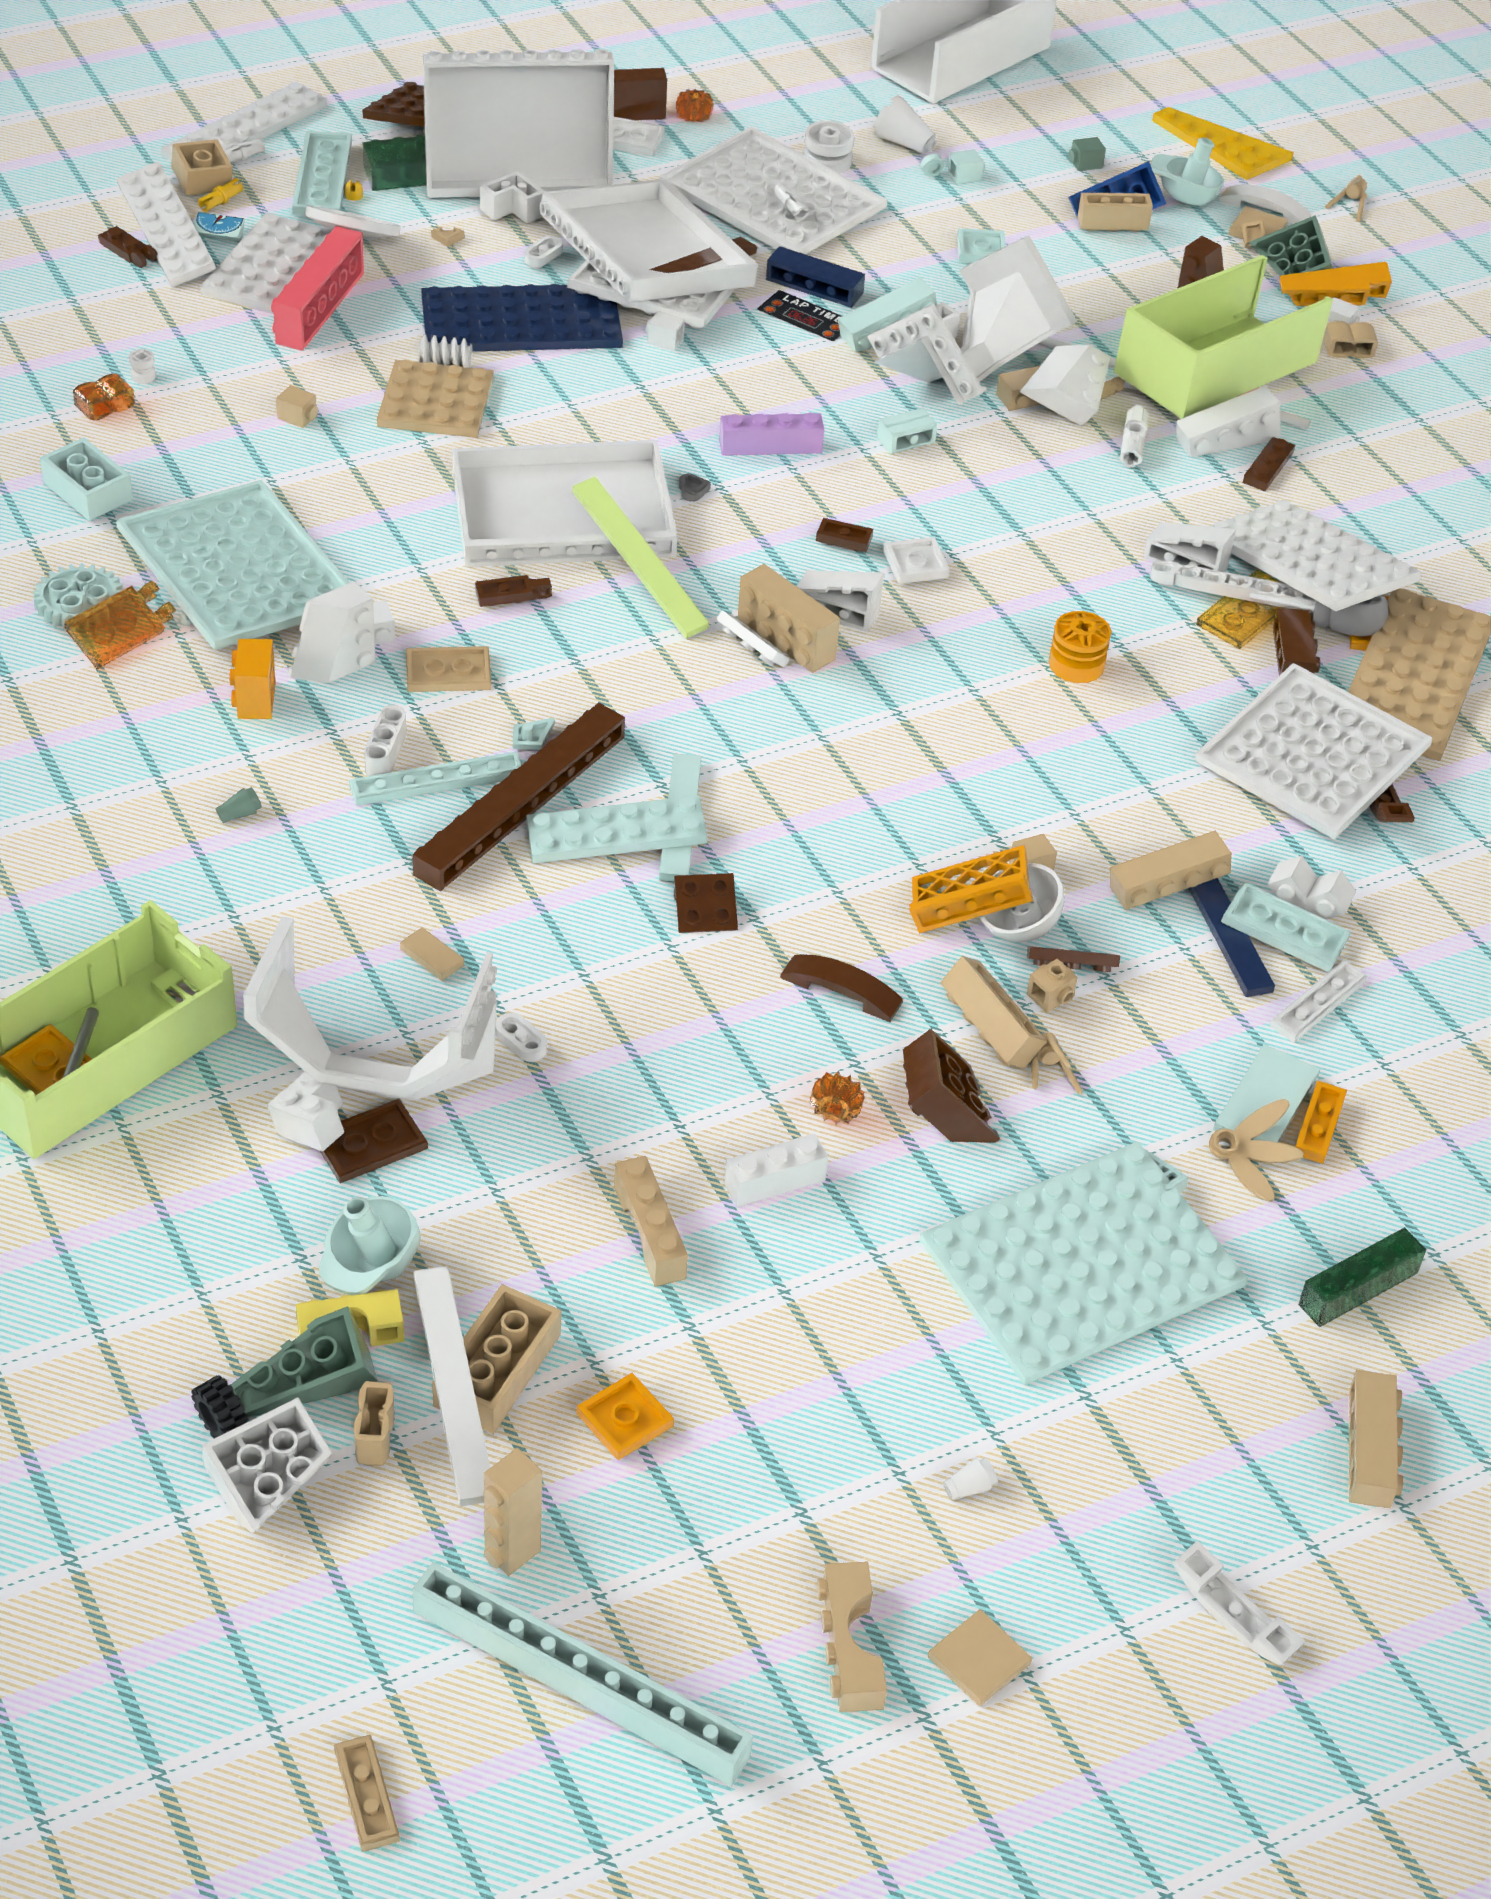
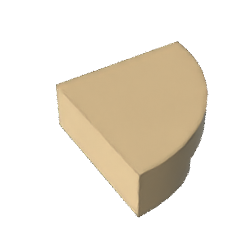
(447, 237)

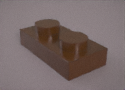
(844, 535)

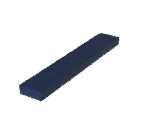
(1234, 944)

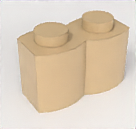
(1350, 339)
(374, 1423)

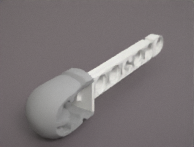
(1357, 620)

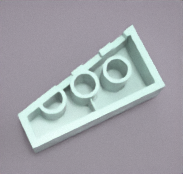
(884, 311)

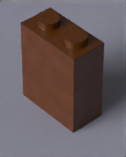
(640, 93)

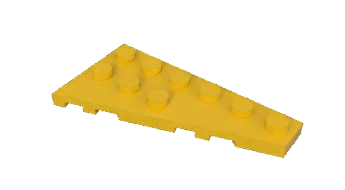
(1232, 149)

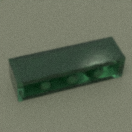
(1361, 1277)

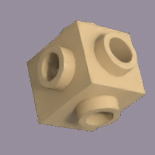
(1052, 985)

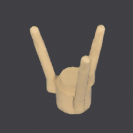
(1354, 190)
(1049, 1055)

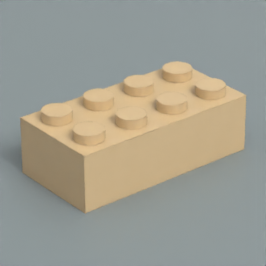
(788, 618)
(507, 1350)

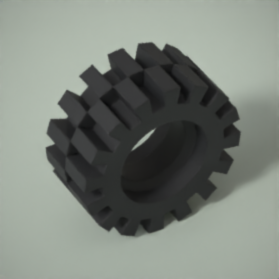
(218, 1406)

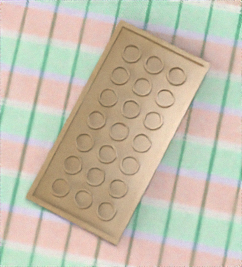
(1423, 664)

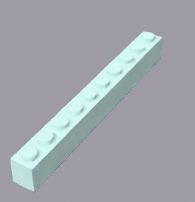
(583, 1673)

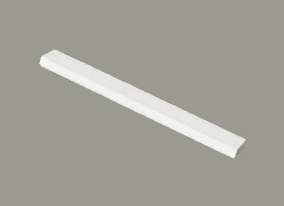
(453, 1383)

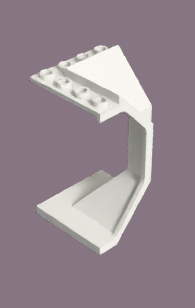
(1008, 312)
(282, 1018)

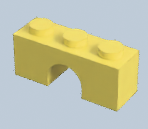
(374, 1312)

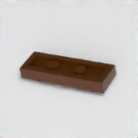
(1269, 463)
(1073, 959)

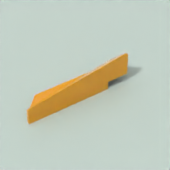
(1347, 283)

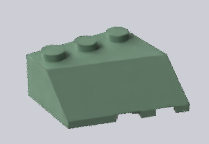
(1295, 248)

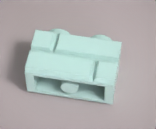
(907, 430)

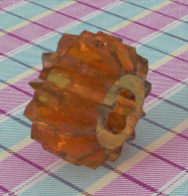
(694, 105)
(837, 1097)

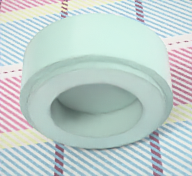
(932, 165)

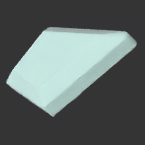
(532, 734)

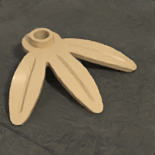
(1244, 1148)

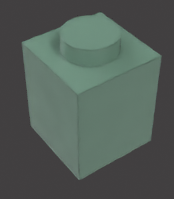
(1087, 154)

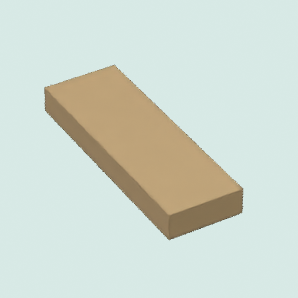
(366, 1793)

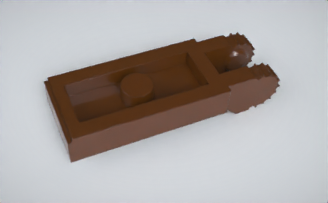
(127, 246)

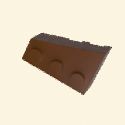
(1200, 260)

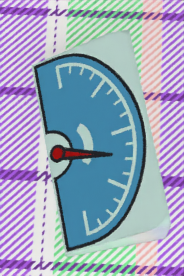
(219, 226)

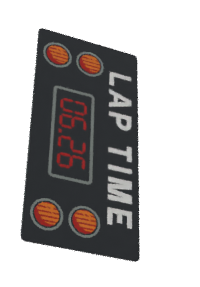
(802, 314)

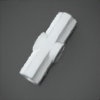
(1134, 436)

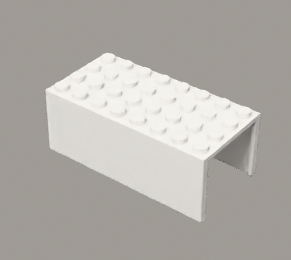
(956, 43)

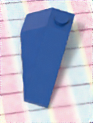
(1136, 180)

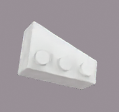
(1191, 545)
(847, 594)

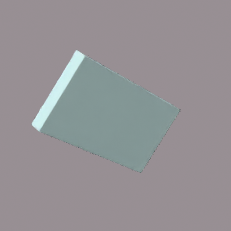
(1286, 927)
(1269, 1079)

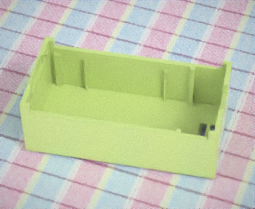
(137, 1030)

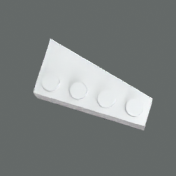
(1231, 424)

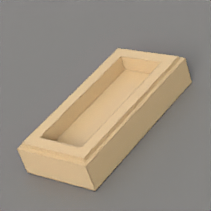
(432, 954)

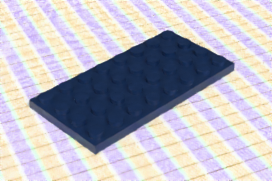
(520, 318)

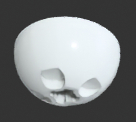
(1034, 918)

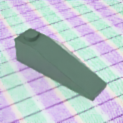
(314, 1366)

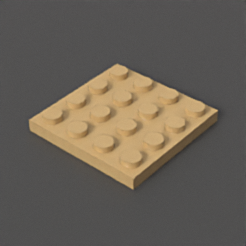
(435, 398)

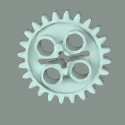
(73, 592)

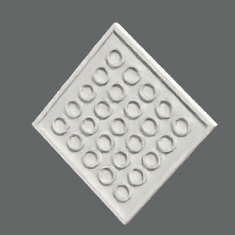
(1313, 750)

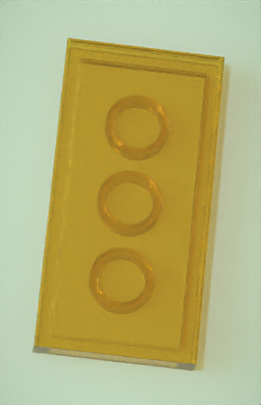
(1238, 619)

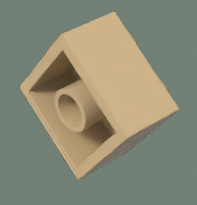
(200, 166)

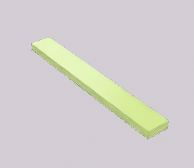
(640, 557)

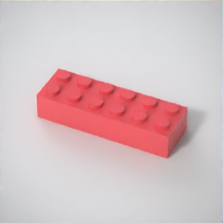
(318, 288)

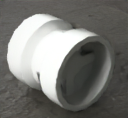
(142, 366)

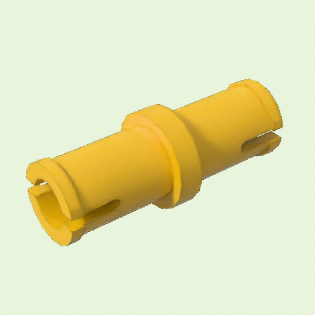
(220, 195)

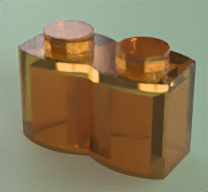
(103, 397)

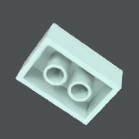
(86, 478)

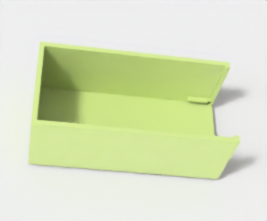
(1208, 346)

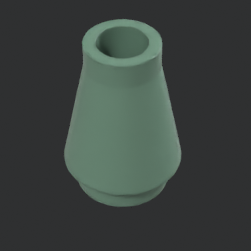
(239, 805)

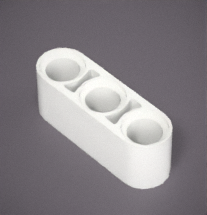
(385, 740)

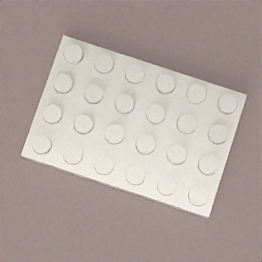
(264, 262)
(695, 308)

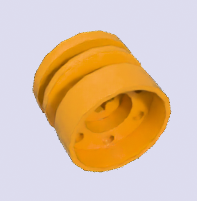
(1079, 646)

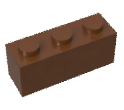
(1294, 640)

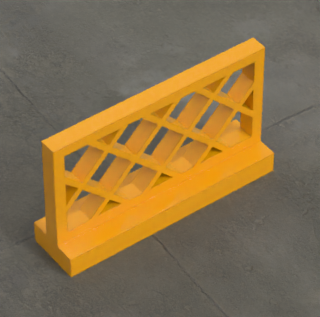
(981, 897)

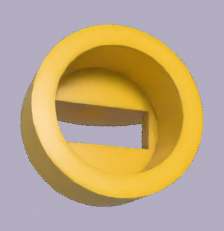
(353, 191)

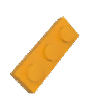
(1320, 1121)

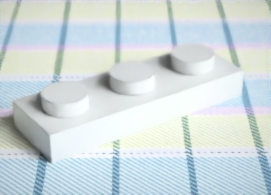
(752, 640)

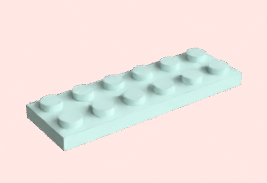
(322, 171)
(616, 829)

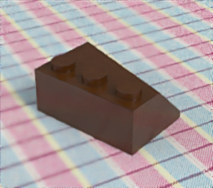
(945, 1090)

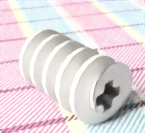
(445, 352)

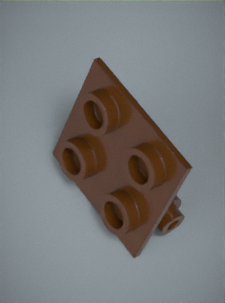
(705, 903)

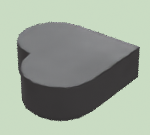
(693, 486)

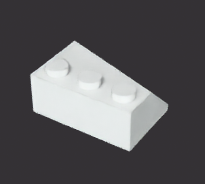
(1070, 381)
(335, 635)
(265, 1462)

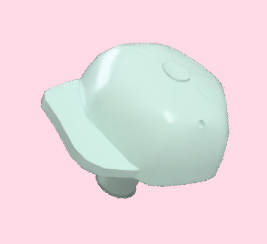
(1190, 178)
(368, 1244)

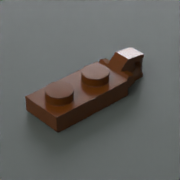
(512, 590)

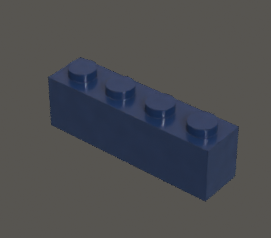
(815, 276)

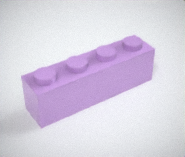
(771, 434)

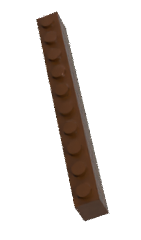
(517, 796)

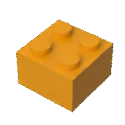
(253, 678)

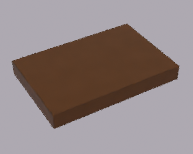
(374, 1141)

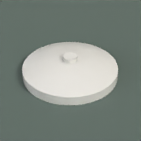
(369, 226)

